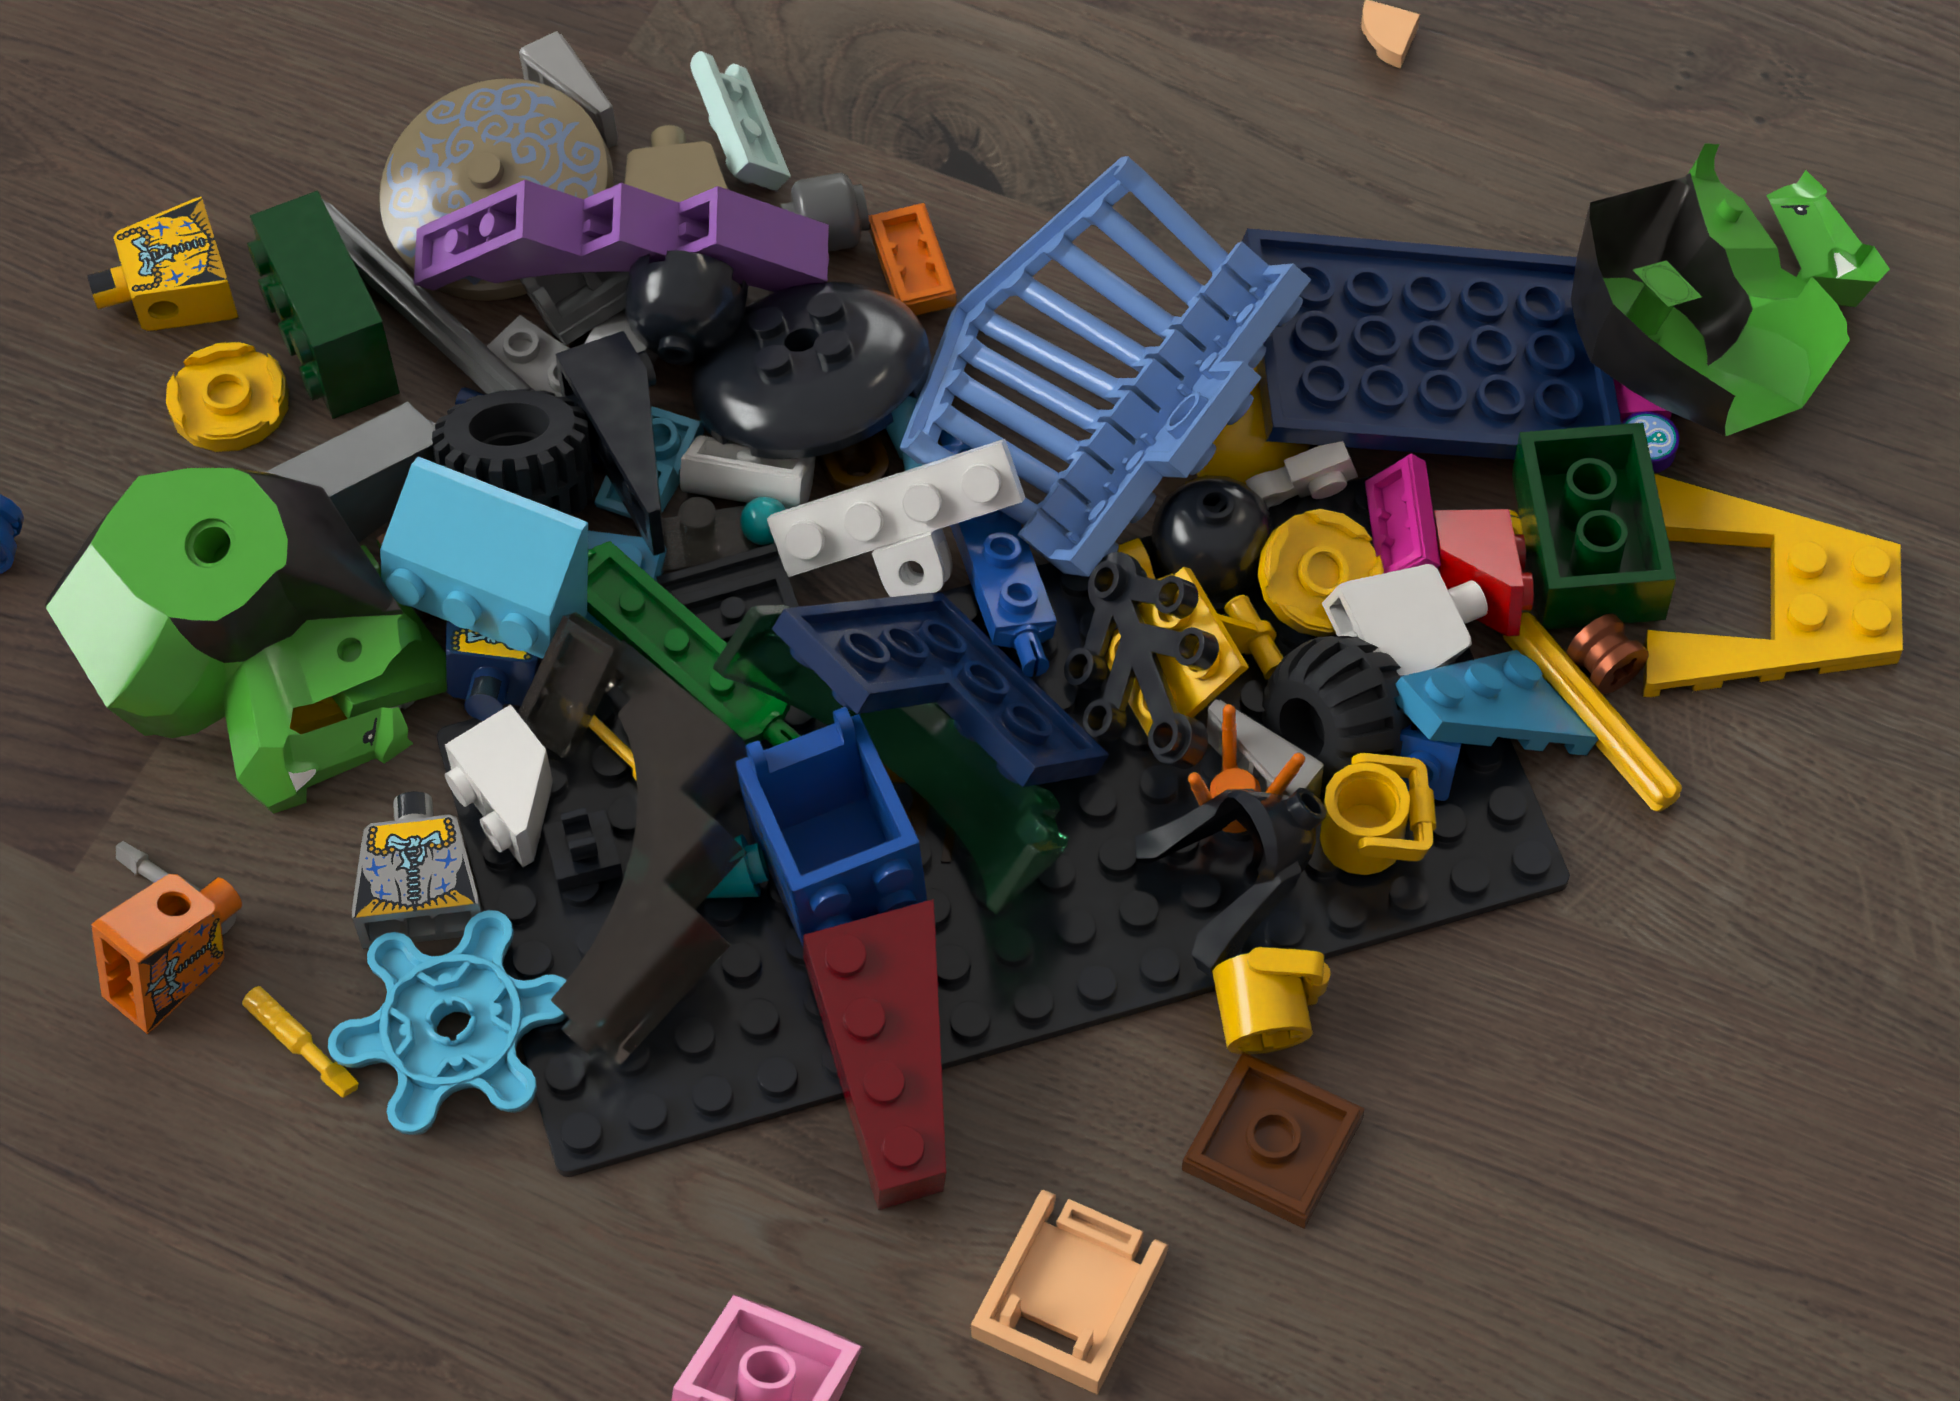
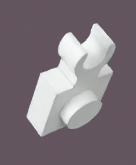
(1314, 472)

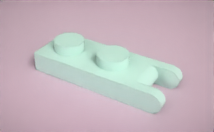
(740, 123)

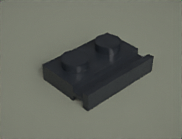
(730, 586)

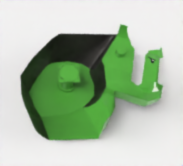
(1692, 302)

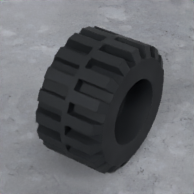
(522, 445)

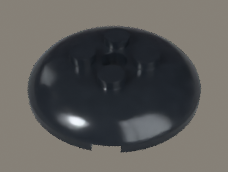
(812, 370)

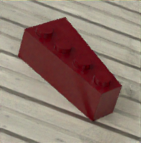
(883, 1029)

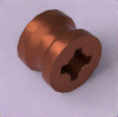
(1608, 653)

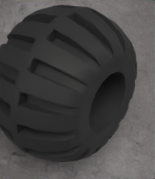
(1336, 702)

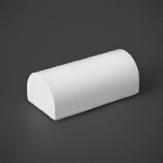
(736, 475)

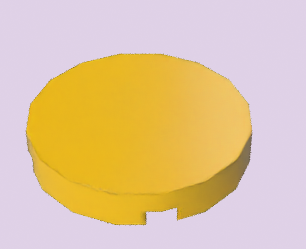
(227, 397)
(1308, 561)

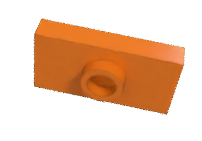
(912, 259)

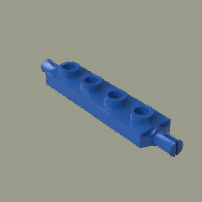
(1005, 581)

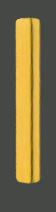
(1615, 736)

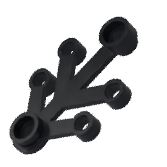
(1116, 592)

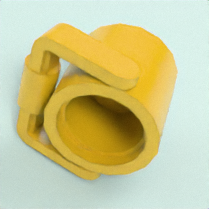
(1370, 811)
(1268, 996)

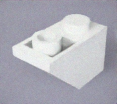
(506, 778)

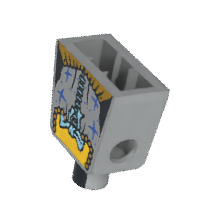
(413, 876)

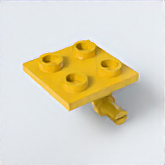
(1235, 635)

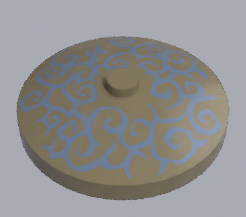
(479, 145)

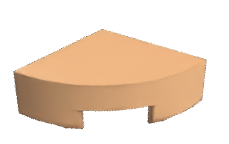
(1389, 30)

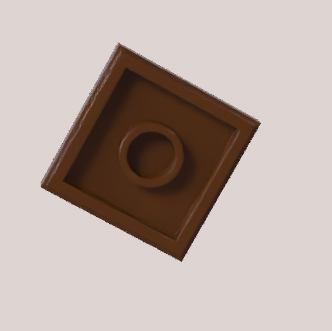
(1273, 1139)

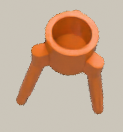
(1238, 778)

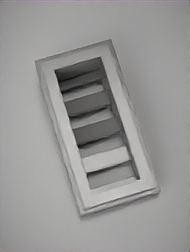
(556, 65)
(1264, 752)

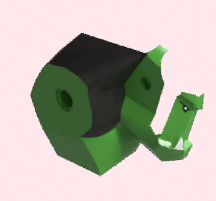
(236, 605)

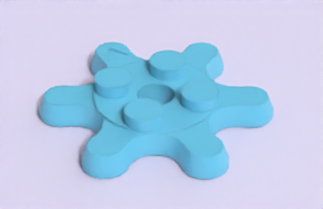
(425, 991)

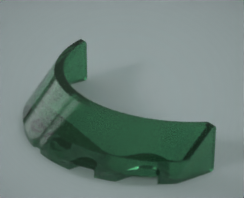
(1000, 822)

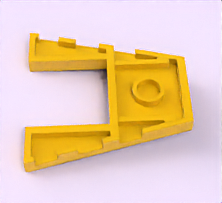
(1830, 595)

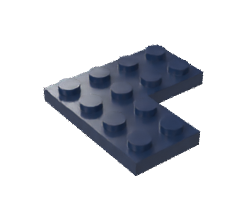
(930, 652)

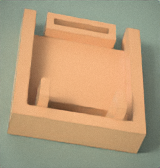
(1072, 1282)

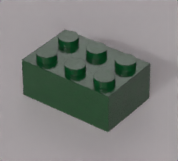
(323, 305)
(1593, 525)

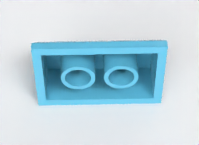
(484, 557)

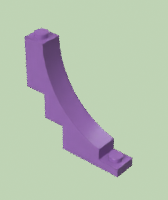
(548, 232)

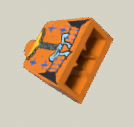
(161, 946)

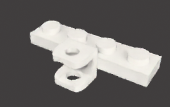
(899, 518)

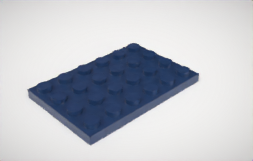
(1426, 348)

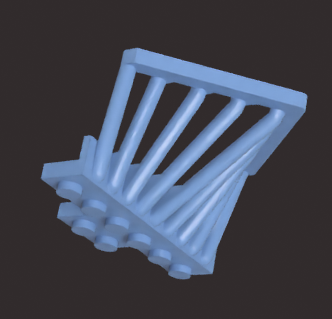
(1159, 419)

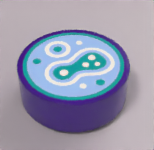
(1661, 438)

